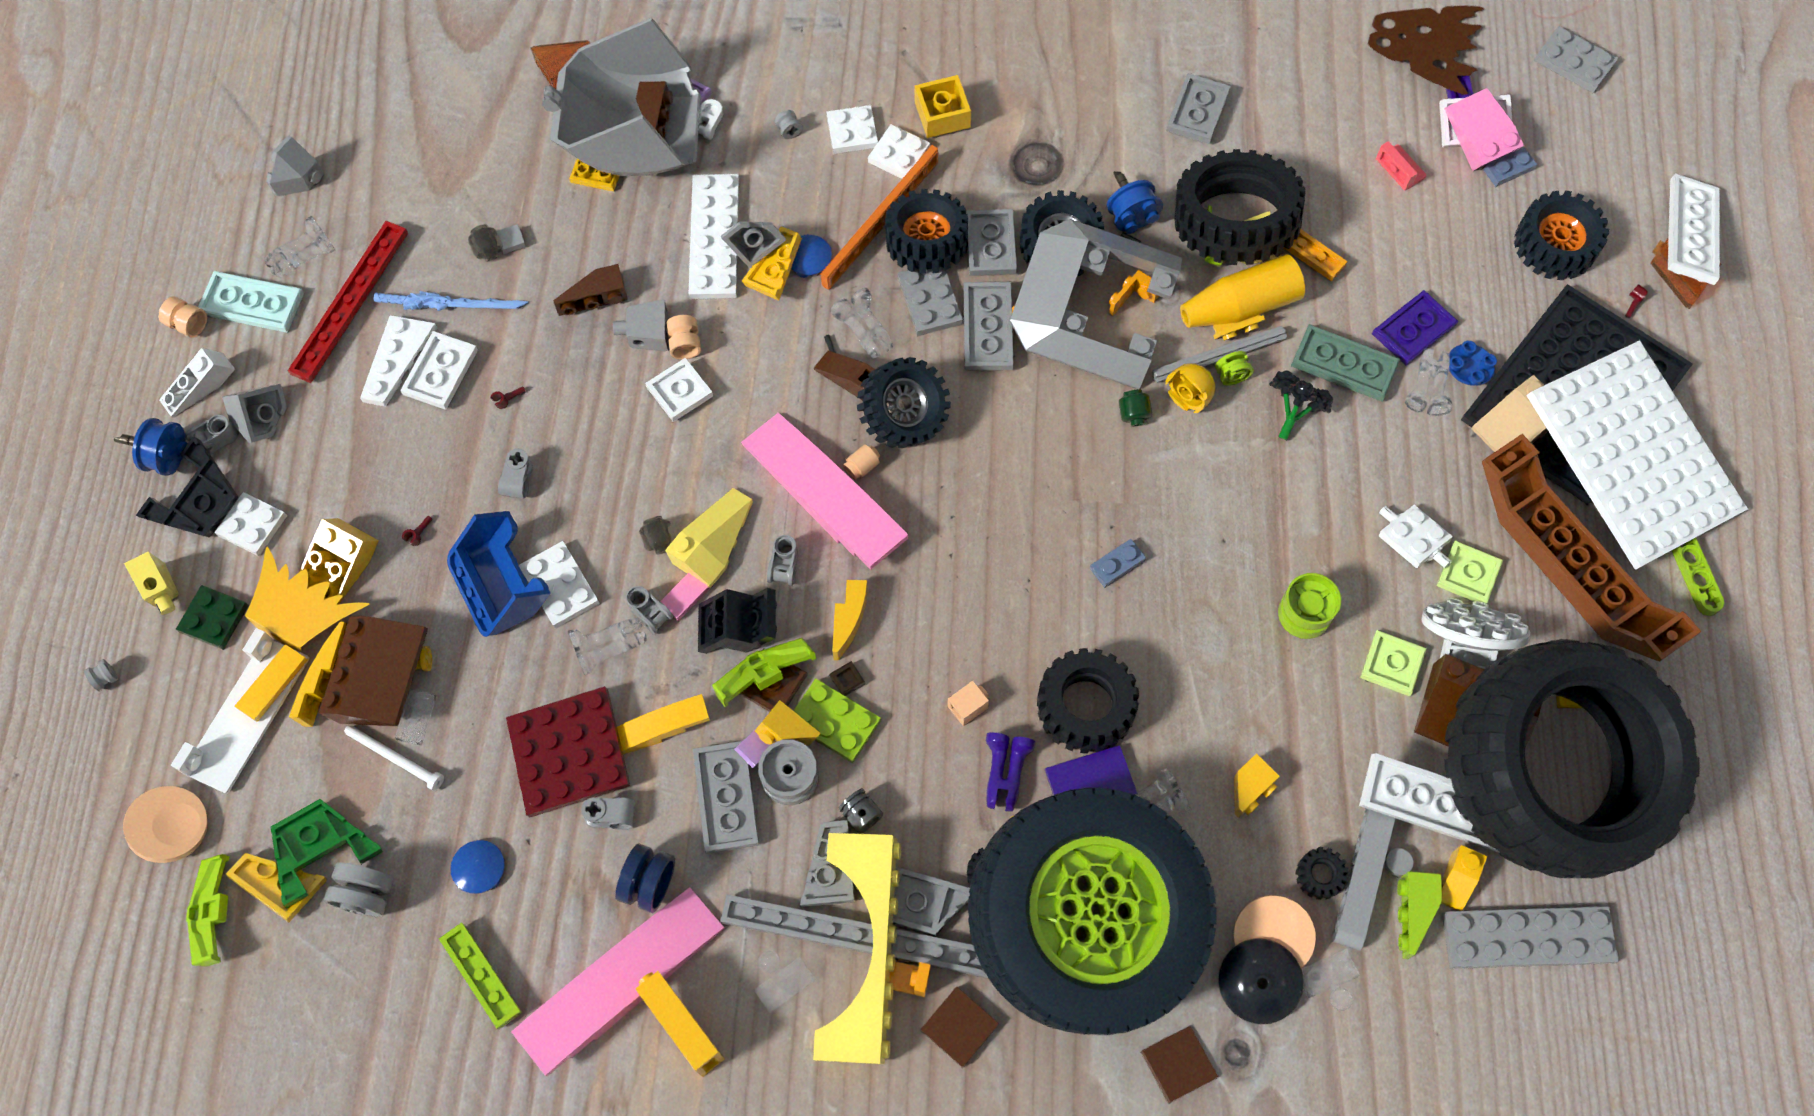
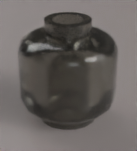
(485, 242)
(657, 534)

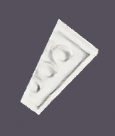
(395, 355)

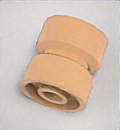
(182, 316)
(683, 337)

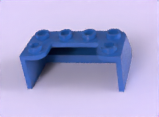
(491, 576)

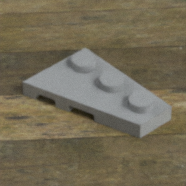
(824, 881)

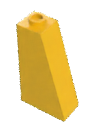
(679, 1023)

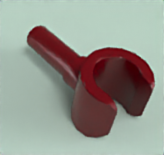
(1638, 295)
(503, 403)
(418, 530)

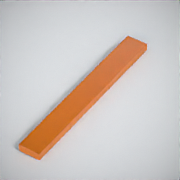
(877, 219)

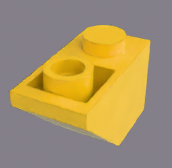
(1252, 782)

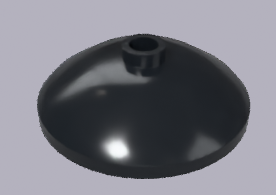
(1258, 960)

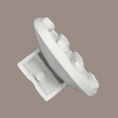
(1475, 635)

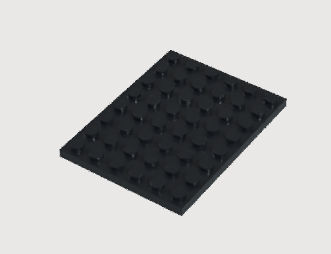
(1562, 341)

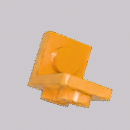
(1137, 283)
(910, 978)

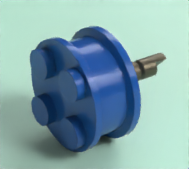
(1134, 204)
(156, 446)

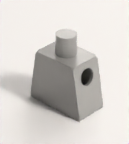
(645, 326)

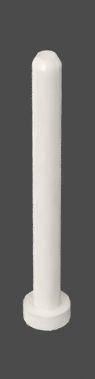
(433, 781)

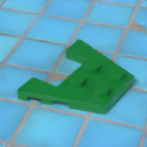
(310, 836)

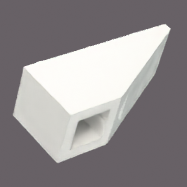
(199, 378)

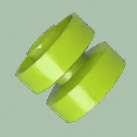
(1309, 605)

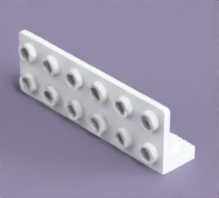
(232, 733)

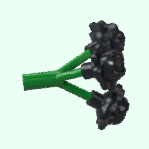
(1302, 392)

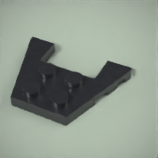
(201, 502)

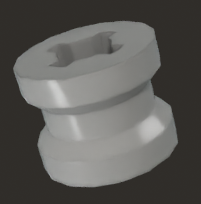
(788, 124)
(101, 675)

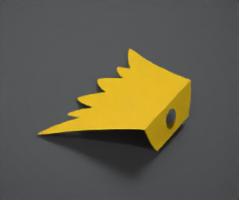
(290, 609)

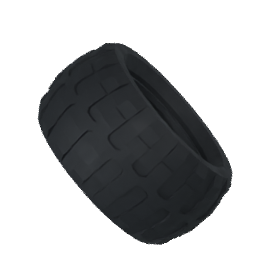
(1648, 746)

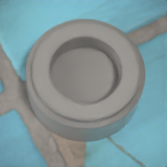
(1398, 862)

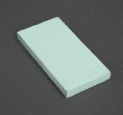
(251, 301)

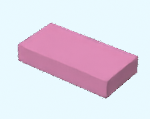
(684, 596)

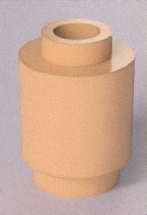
(861, 461)

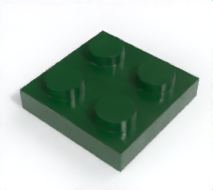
(212, 617)

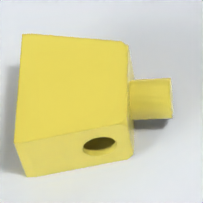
(153, 581)

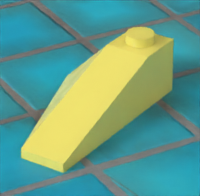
(709, 539)

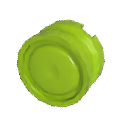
(1234, 368)

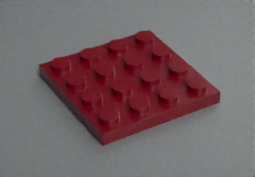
(567, 752)

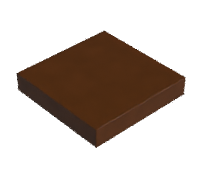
(782, 690)
(959, 1027)
(1179, 1064)

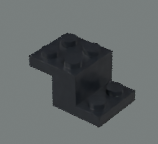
(737, 620)

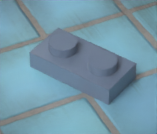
(1510, 167)
(1117, 563)

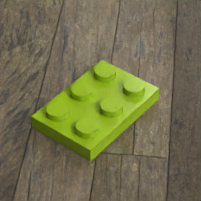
(842, 722)

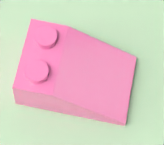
(1483, 129)

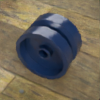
(645, 878)

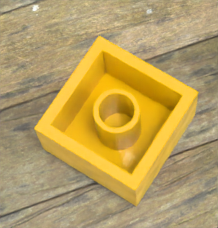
(942, 106)

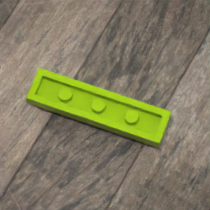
(480, 976)

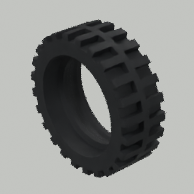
(1239, 174)

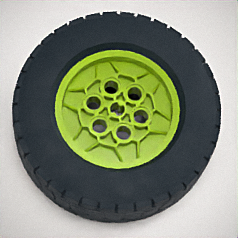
(1033, 945)

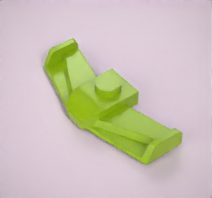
(761, 668)
(206, 911)

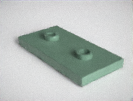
(1345, 362)

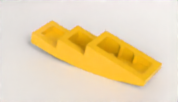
(317, 679)
(662, 723)

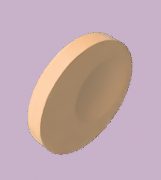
(165, 824)
(1280, 921)

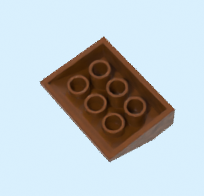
(373, 672)
(1445, 686)

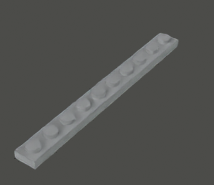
(848, 934)

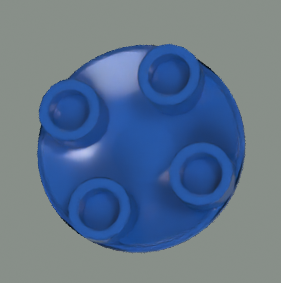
(812, 256)
(1471, 364)
(477, 867)

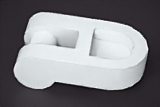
(711, 113)

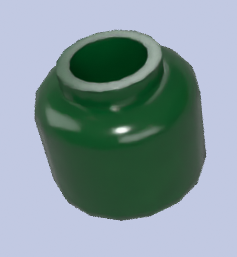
(1135, 407)

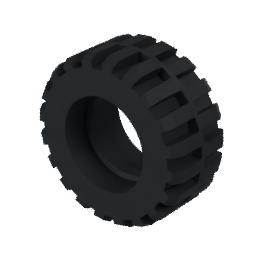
(1098, 670)

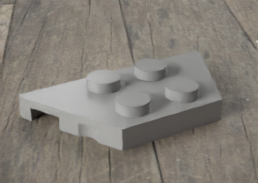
(927, 902)

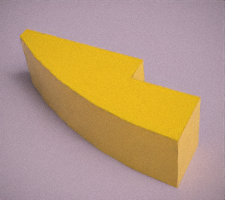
(849, 616)

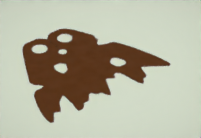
(1423, 49)

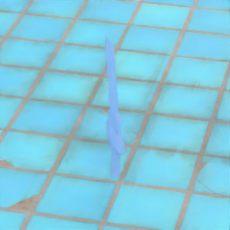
(440, 302)

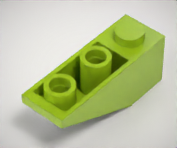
(1420, 901)

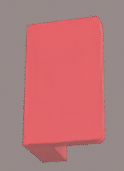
(1400, 165)

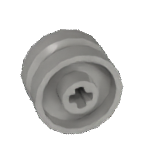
(791, 757)
(357, 889)

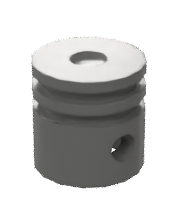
(856, 806)

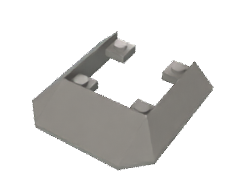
(1055, 332)

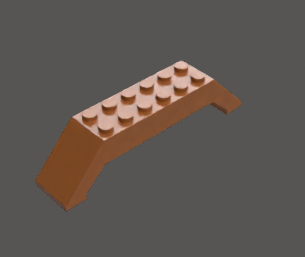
(1575, 558)

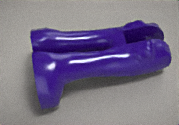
(1019, 750)

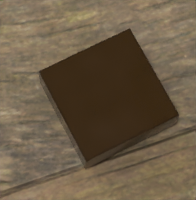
(847, 678)

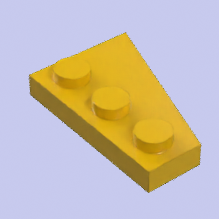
(772, 271)
(261, 880)

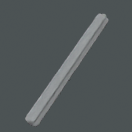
(1212, 356)

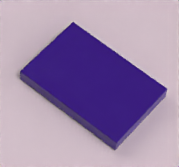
(1414, 327)
(1097, 770)

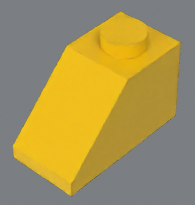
(785, 724)
(1461, 876)

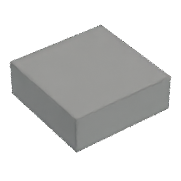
(511, 239)

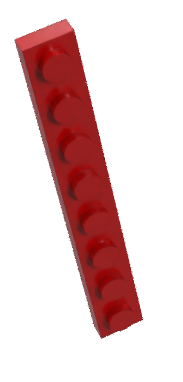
(347, 302)

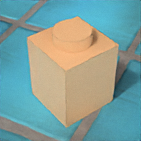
(968, 702)

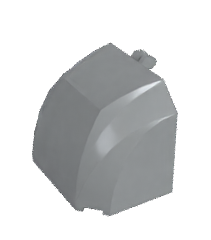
(598, 107)

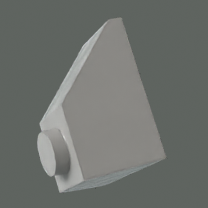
(293, 169)
(753, 240)
(256, 411)

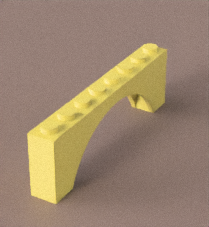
(862, 1028)

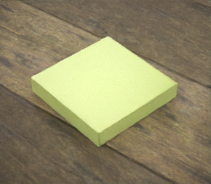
(1470, 573)
(1393, 663)

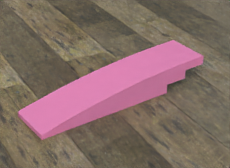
(825, 491)
(607, 987)

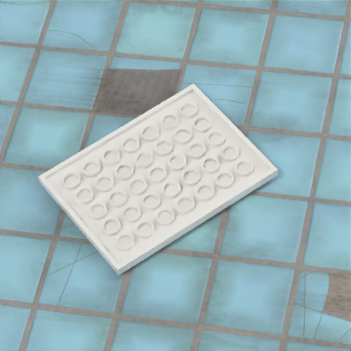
(1637, 453)

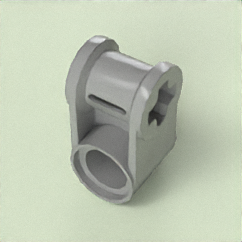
(211, 434)
(515, 475)
(783, 565)
(651, 611)
(612, 813)

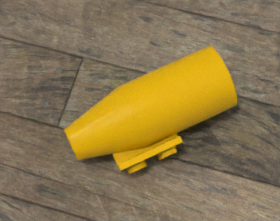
(1241, 297)

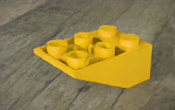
(338, 556)

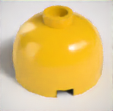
(1191, 387)

